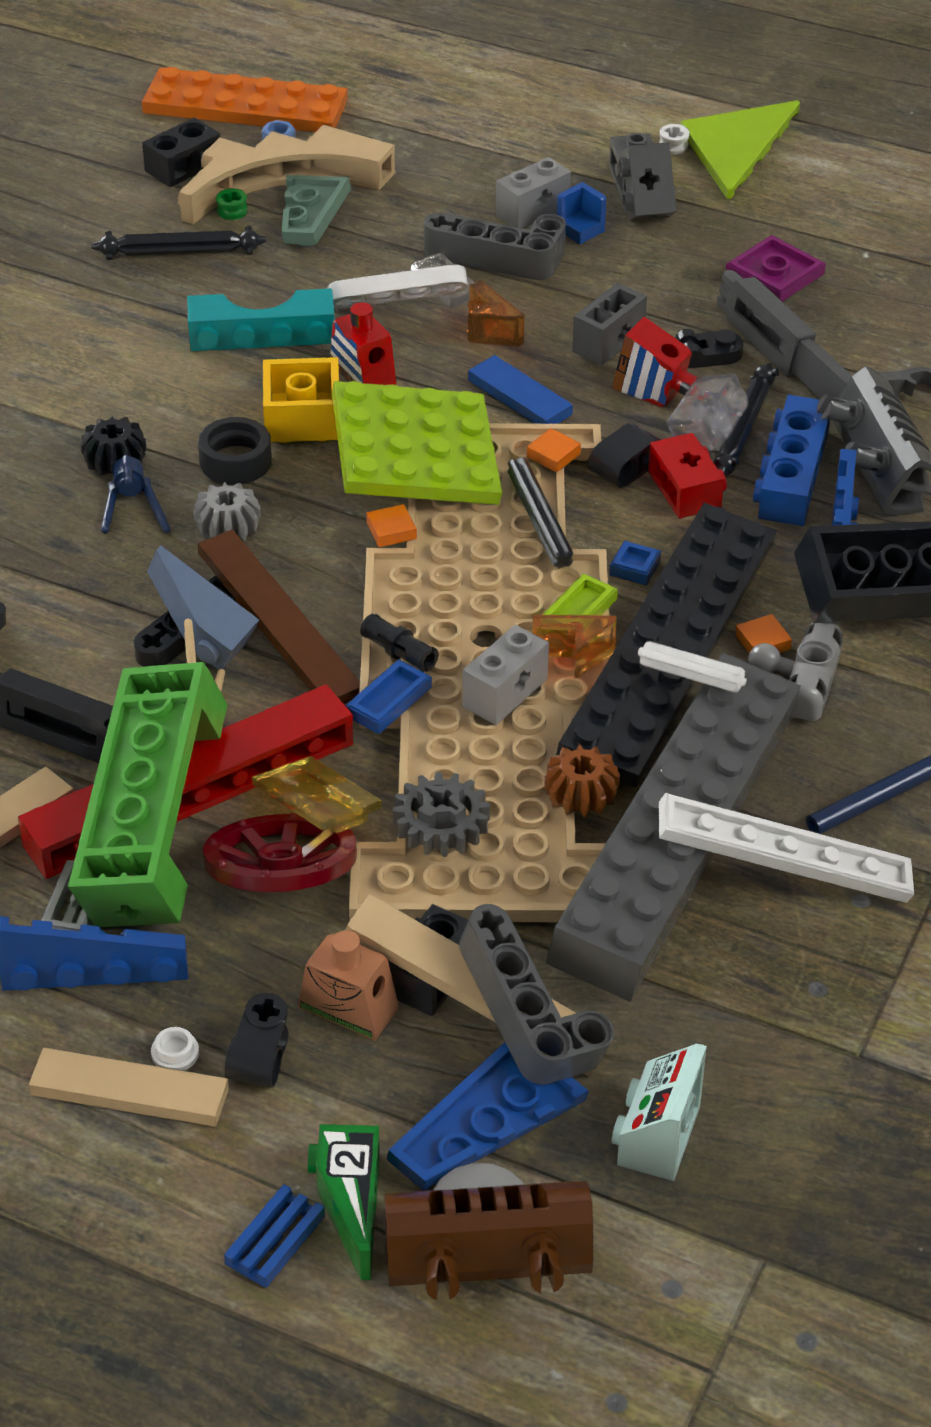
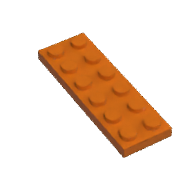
(243, 99)

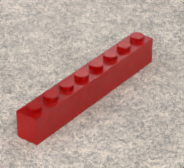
(217, 771)

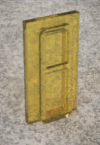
(318, 794)

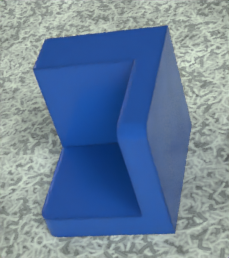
(583, 212)

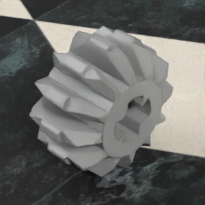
(227, 509)

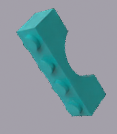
(221, 325)

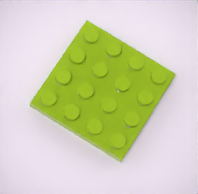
(415, 443)

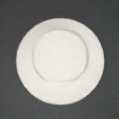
(175, 1049)

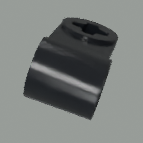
(259, 1042)

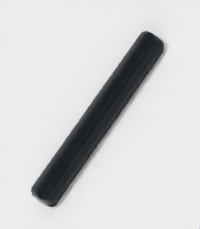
(540, 512)

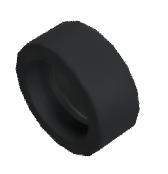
(235, 468)

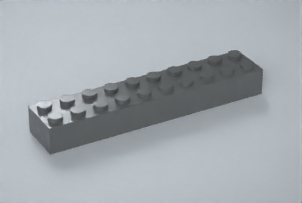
(645, 881)

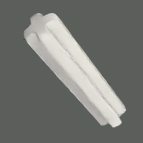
(692, 666)

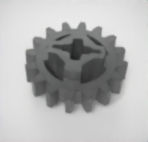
(441, 814)

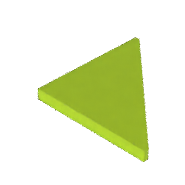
(737, 140)

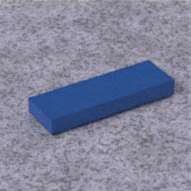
(519, 392)

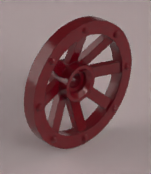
(281, 864)

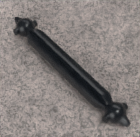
(178, 242)
(756, 393)

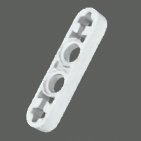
(399, 286)

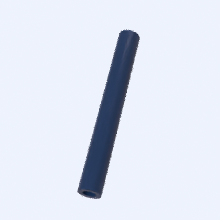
(870, 796)

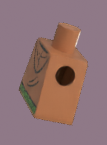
(349, 985)

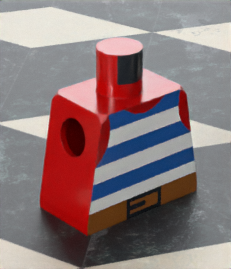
(363, 347)
(653, 365)

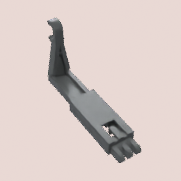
(792, 342)

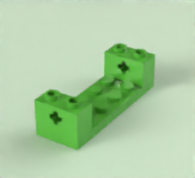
(140, 793)

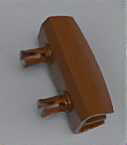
(489, 1235)

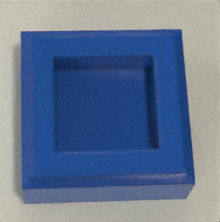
(635, 563)

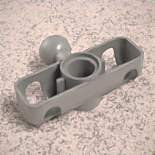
(812, 669)

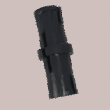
(399, 642)

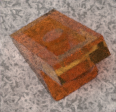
(493, 318)
(578, 636)

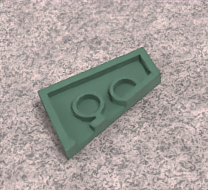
(311, 206)

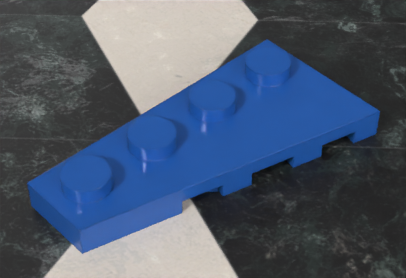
(67, 958)

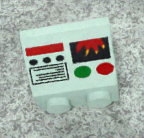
(661, 1113)

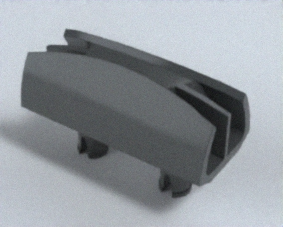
(886, 441)

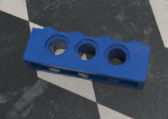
(792, 462)

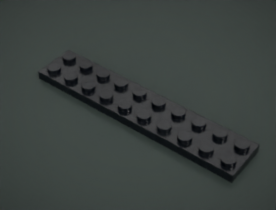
(684, 610)

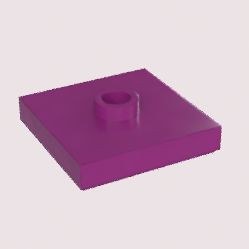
(778, 266)

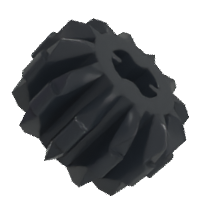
(111, 441)

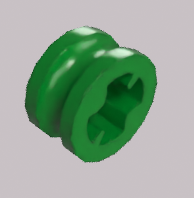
(231, 204)

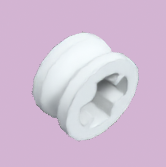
(676, 136)

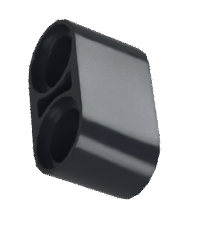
(622, 455)

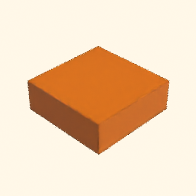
(553, 450)
(391, 525)
(763, 630)

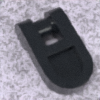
(712, 348)

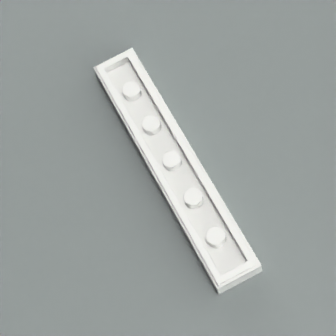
(785, 848)

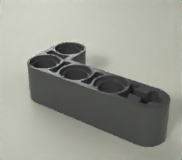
(497, 246)
(493, 947)

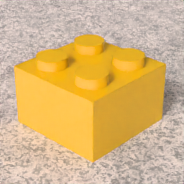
(299, 399)

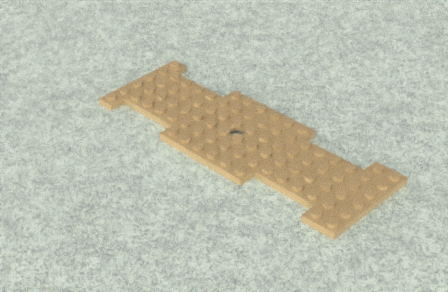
(463, 576)

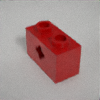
(686, 474)

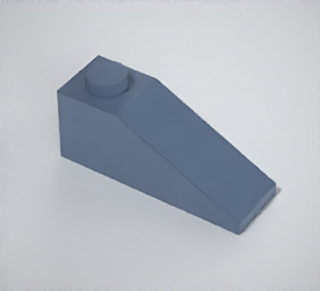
(218, 622)

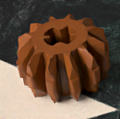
(581, 780)

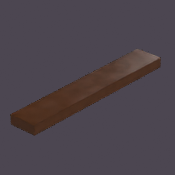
(277, 615)

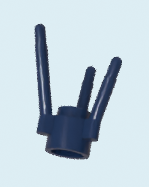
(129, 481)

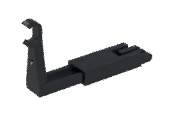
(52, 712)

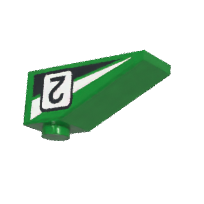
(348, 1186)

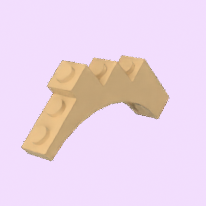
(251, 169)

